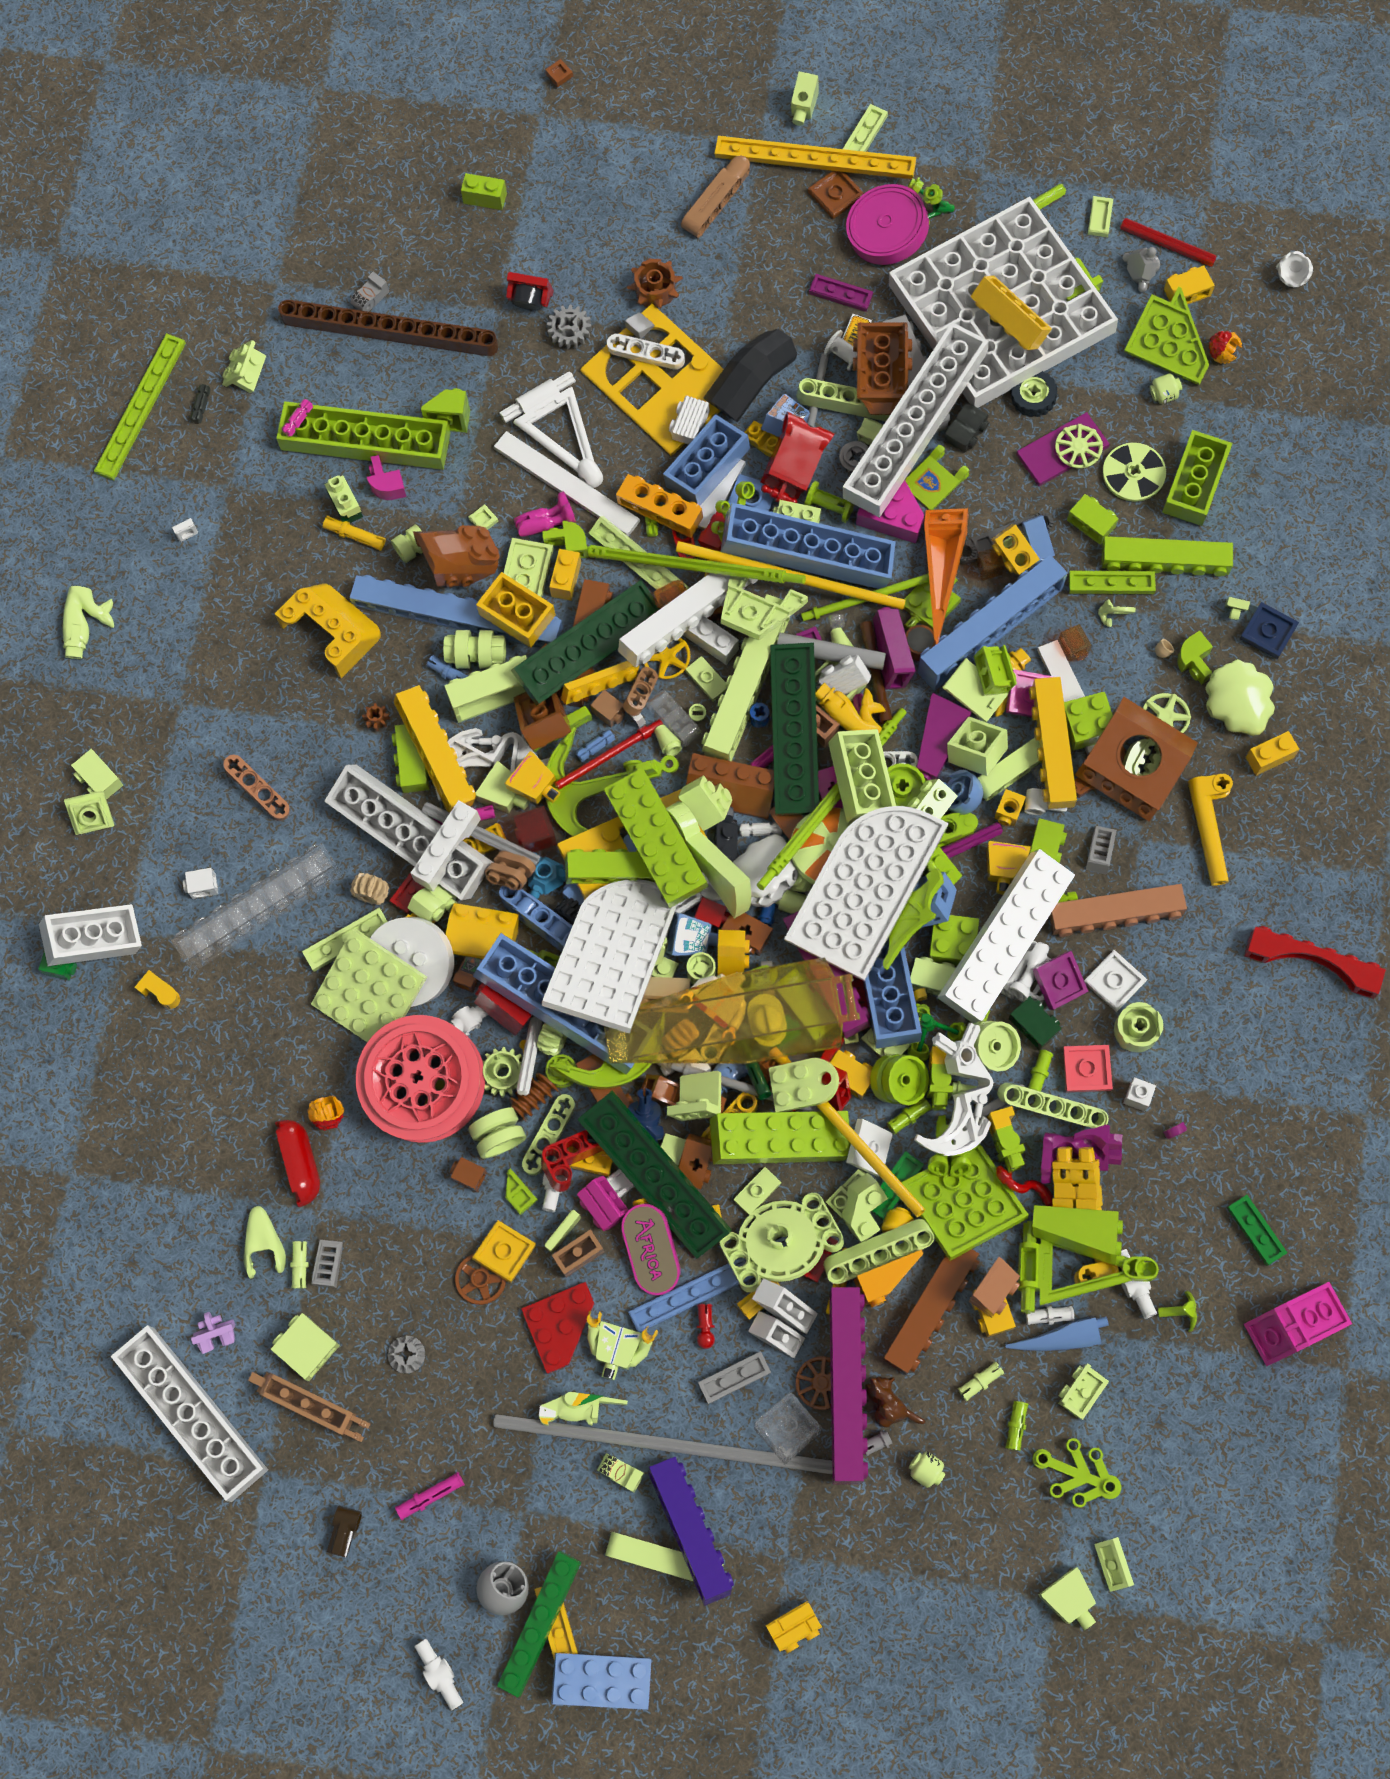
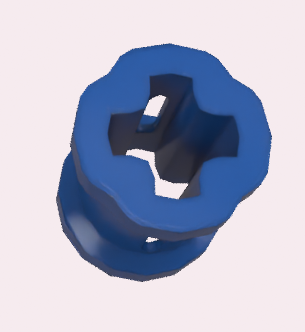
(755, 710)

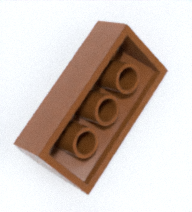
(749, 785)

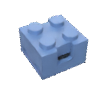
(942, 900)

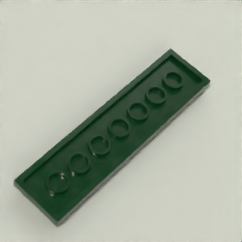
(584, 643)
(794, 728)
(654, 1174)

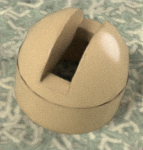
(1164, 648)

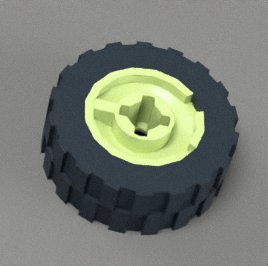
(1035, 404)

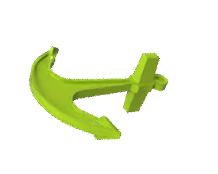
(570, 797)
(603, 1077)

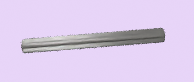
(483, 835)

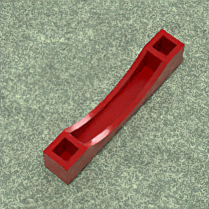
(1359, 976)

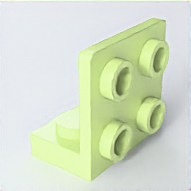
(698, 1097)

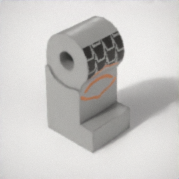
(370, 294)

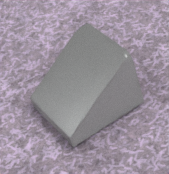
(639, 325)

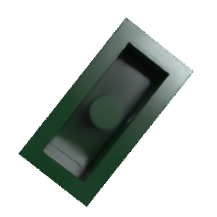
(1035, 1022)

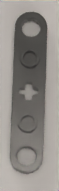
(984, 540)

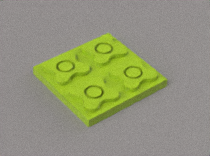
(966, 1207)

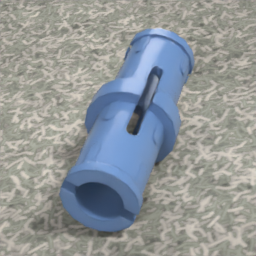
(446, 670)

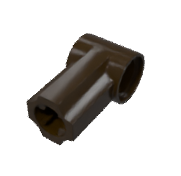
(345, 1524)

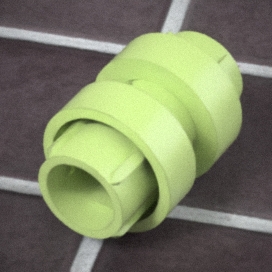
(464, 649)

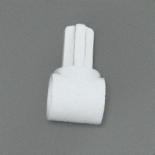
(1034, 803)

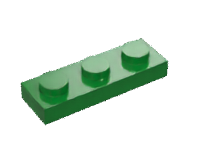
(903, 1170)
(1257, 1230)

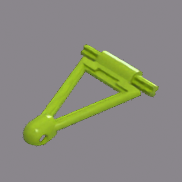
(1035, 1272)

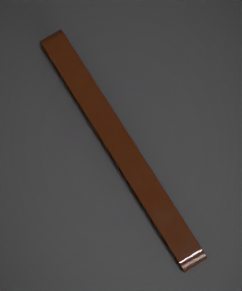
(396, 333)

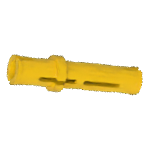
(344, 530)

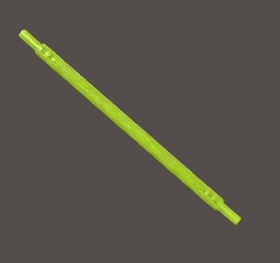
(765, 574)
(818, 814)

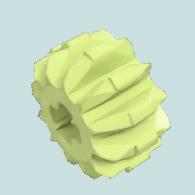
(550, 1040)

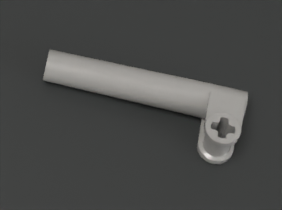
(836, 652)

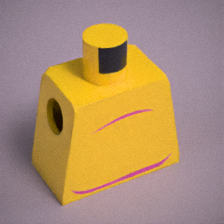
(533, 780)
(1004, 863)

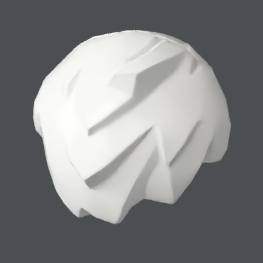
(1295, 269)

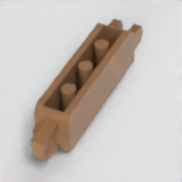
(308, 1404)

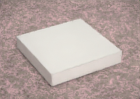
(1115, 980)

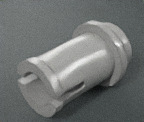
(878, 1442)

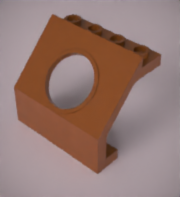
(1107, 774)

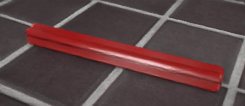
(1168, 242)

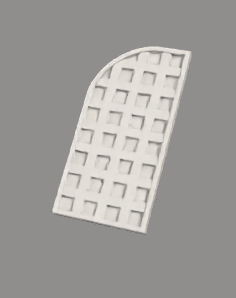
(611, 954)

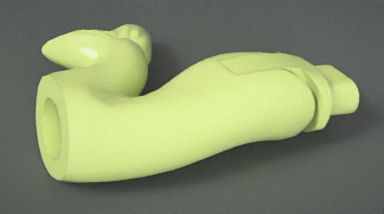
(74, 623)

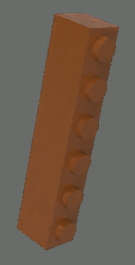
(592, 597)
(929, 1310)

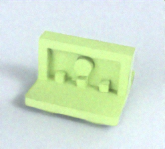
(244, 367)

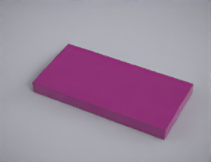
(1041, 456)

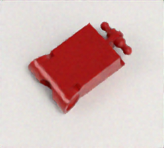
(794, 459)

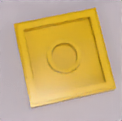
(504, 1251)

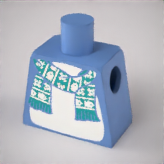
(689, 936)

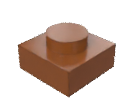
(559, 73)

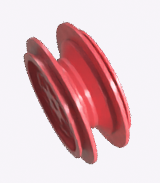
(446, 1109)

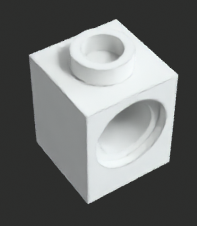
(200, 883)
(1139, 1094)

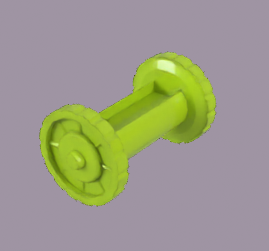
(829, 501)

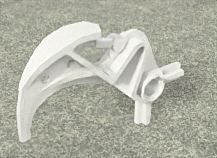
(475, 758)
(963, 1128)

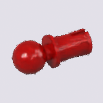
(705, 1338)

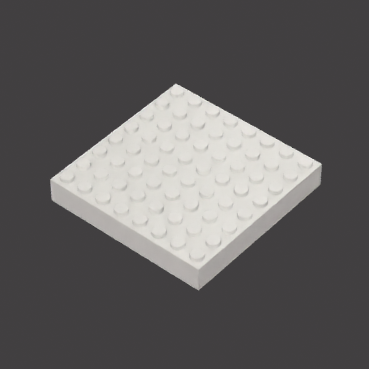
(1030, 262)

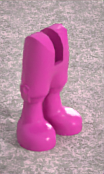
(543, 518)

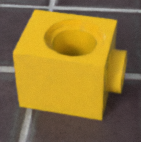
(1013, 800)

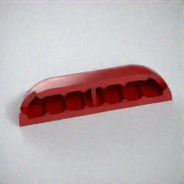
(298, 1161)

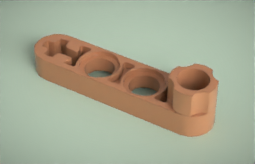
(258, 786)

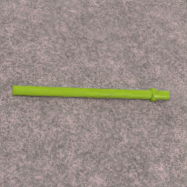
(817, 612)

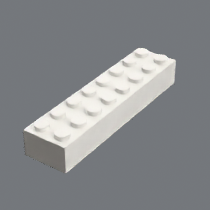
(403, 827)
(1006, 936)
(189, 1413)

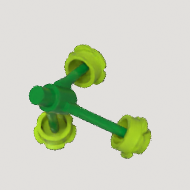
(933, 196)
(920, 1049)

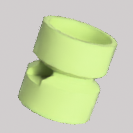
(406, 545)
(700, 966)

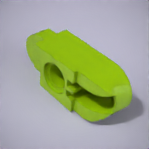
(961, 825)

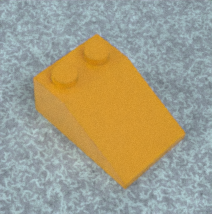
(882, 1280)

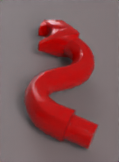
(1006, 1178)

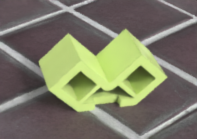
(863, 1197)

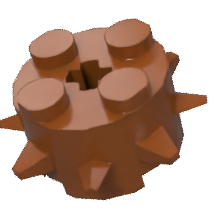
(654, 283)

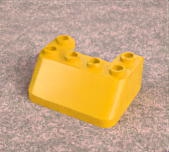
(336, 615)

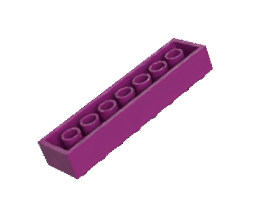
(846, 1386)

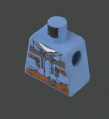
(775, 417)

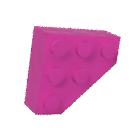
(900, 518)

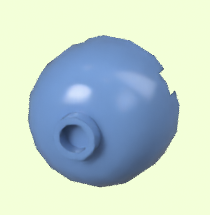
(968, 792)

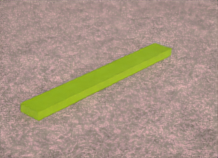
(139, 407)

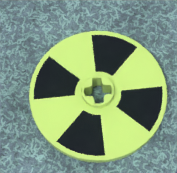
(1141, 485)

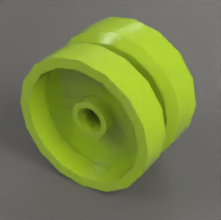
(905, 778)
(899, 1079)

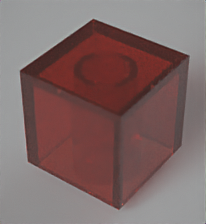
(534, 830)

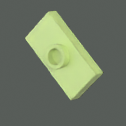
(706, 678)
(757, 1191)

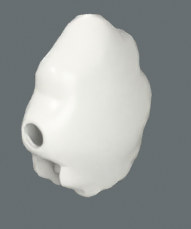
(754, 866)

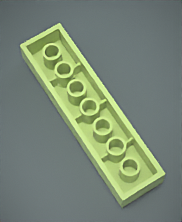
(741, 693)

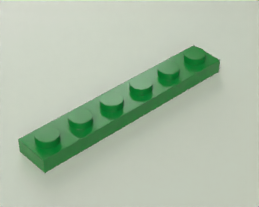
(539, 1624)

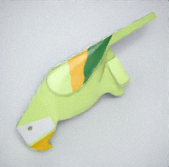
(575, 1407)

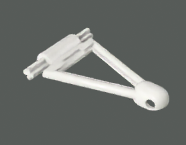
(543, 401)

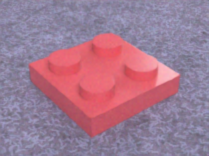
(1087, 1068)

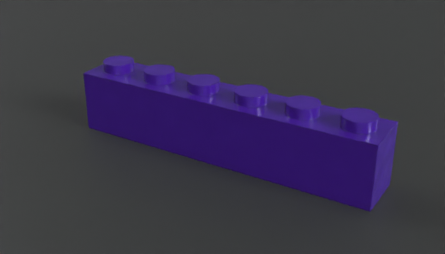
(690, 1531)

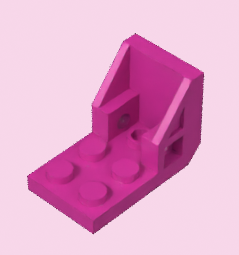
(1297, 1324)

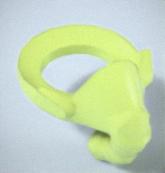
(1107, 608)

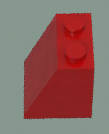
(502, 1009)

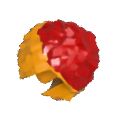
(1223, 345)
(326, 1112)

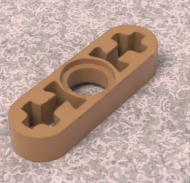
(633, 694)

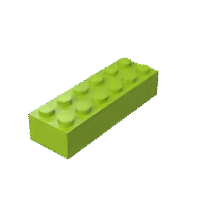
(656, 837)
(776, 1138)

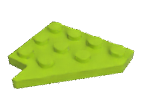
(1169, 338)

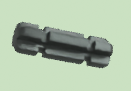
(200, 403)

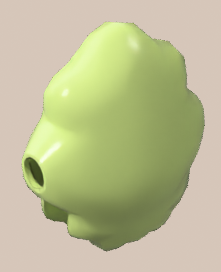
(1240, 697)

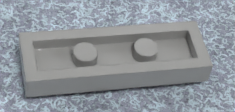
(734, 1377)

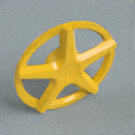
(668, 658)

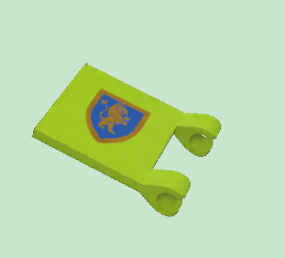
(932, 482)

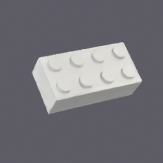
(89, 935)

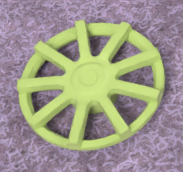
(1079, 445)

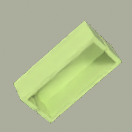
(484, 690)

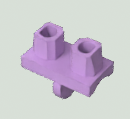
(204, 1337)

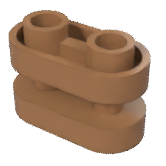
(510, 870)

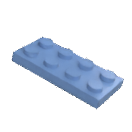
(601, 1681)

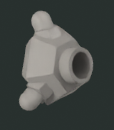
(1142, 266)

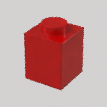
(712, 912)

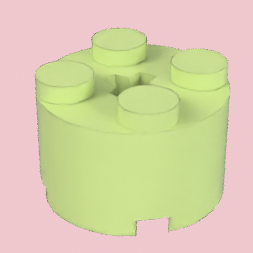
(1146, 1018)

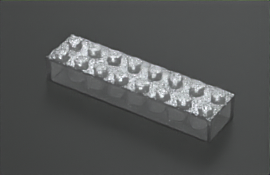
(256, 907)

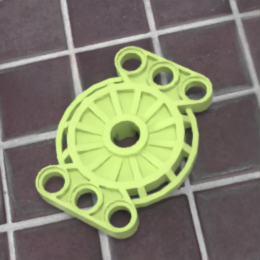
(769, 1258)

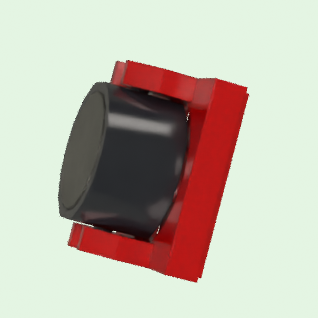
(528, 291)

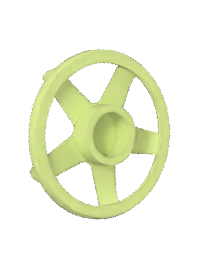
(1167, 714)

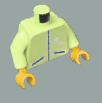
(617, 1345)

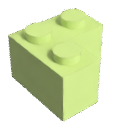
(706, 801)

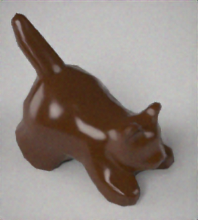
(890, 1407)

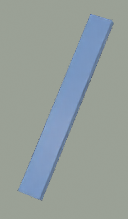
(688, 1295)

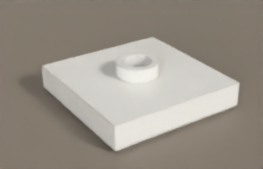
(878, 1141)

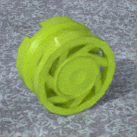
(557, 1079)

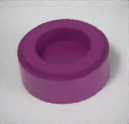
(1175, 1130)

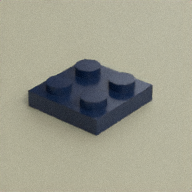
(1269, 630)

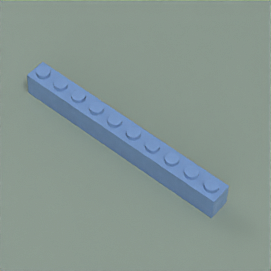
(432, 607)

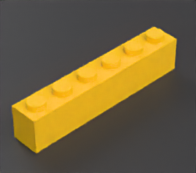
(1053, 742)
(433, 748)

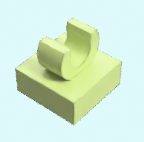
(1236, 606)

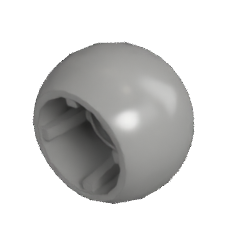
(506, 1592)

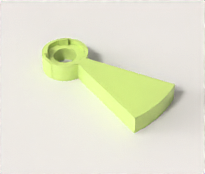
(721, 872)

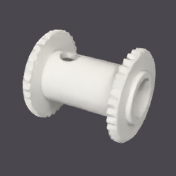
(841, 349)

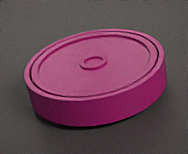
(887, 224)

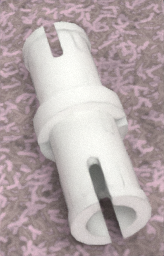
(1050, 1315)

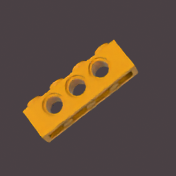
(646, 506)

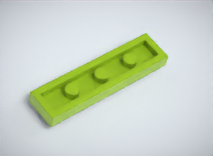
(1112, 582)

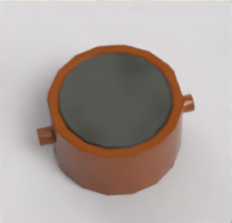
(919, 638)

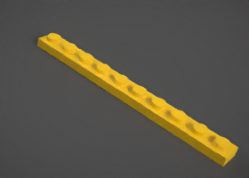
(816, 157)

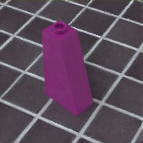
(891, 639)
(941, 724)

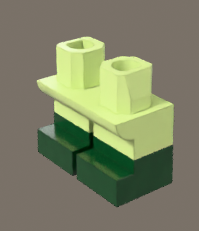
(343, 499)

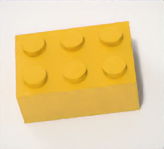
(516, 609)

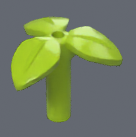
(1187, 1309)

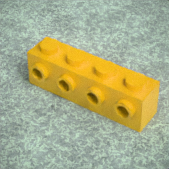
(1010, 313)

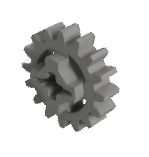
(568, 330)

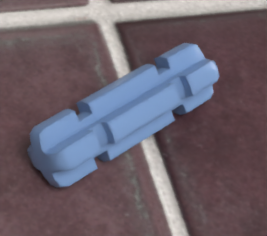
(595, 745)

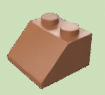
(995, 1287)

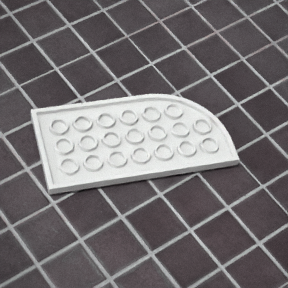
(865, 887)

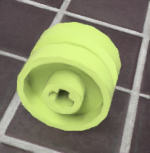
(997, 1045)
(497, 1133)

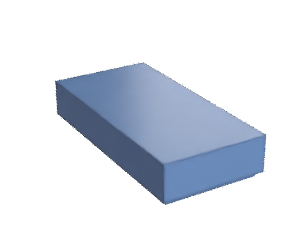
(1038, 536)

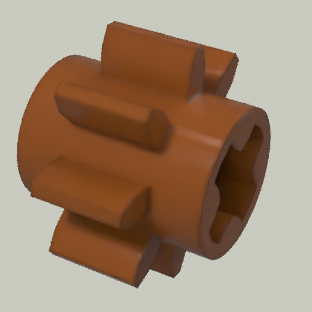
(374, 722)

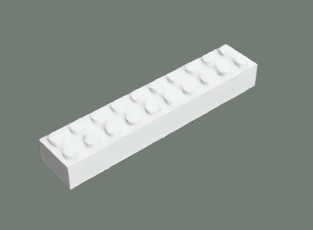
(915, 419)

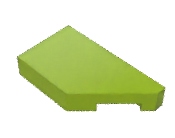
(518, 1194)

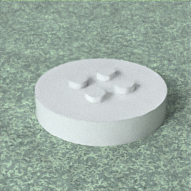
(422, 947)

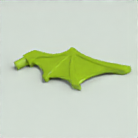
(915, 913)

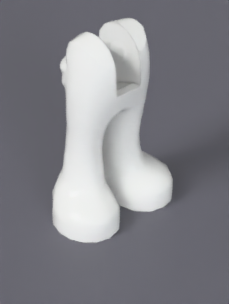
(1022, 978)

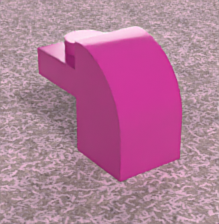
(385, 485)

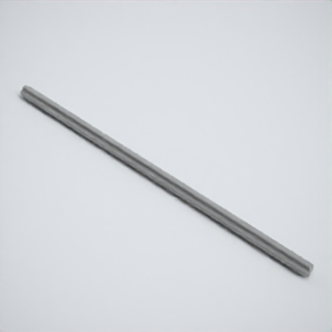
(660, 1443)

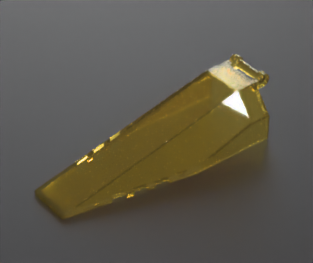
(741, 1018)

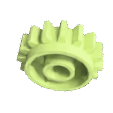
(496, 1062)

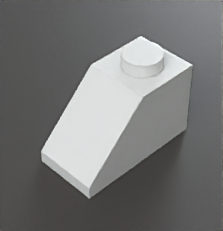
(776, 1334)

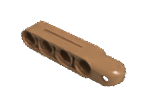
(716, 196)

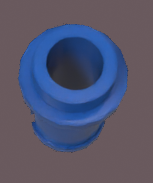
(767, 915)

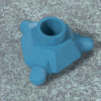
(546, 877)

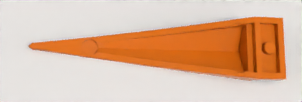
(944, 544)

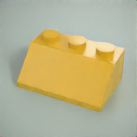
(475, 929)

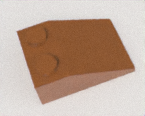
(541, 722)

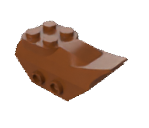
(882, 364)
(459, 555)

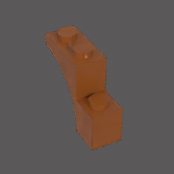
(666, 1091)

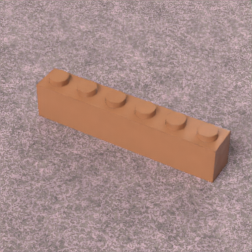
(1118, 909)

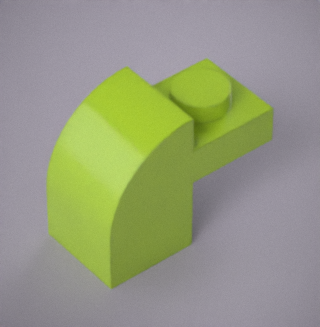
(571, 536)
(1191, 657)

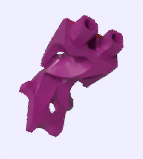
(1106, 1148)

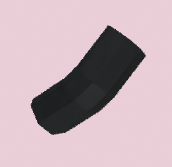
(750, 372)

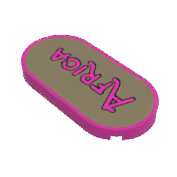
(651, 1249)

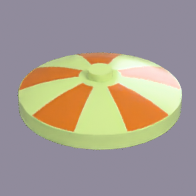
(818, 847)

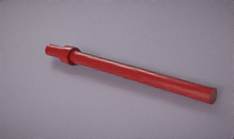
(642, 734)

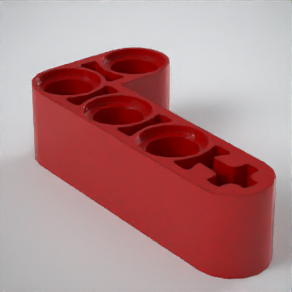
(566, 1158)

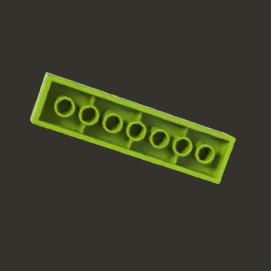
(367, 434)

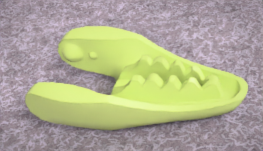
(260, 1237)

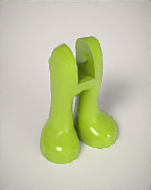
(938, 1163)

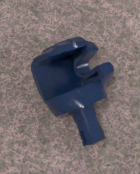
(648, 1113)

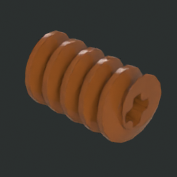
(536, 1094)

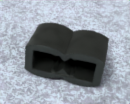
(966, 427)

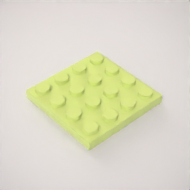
(367, 987)

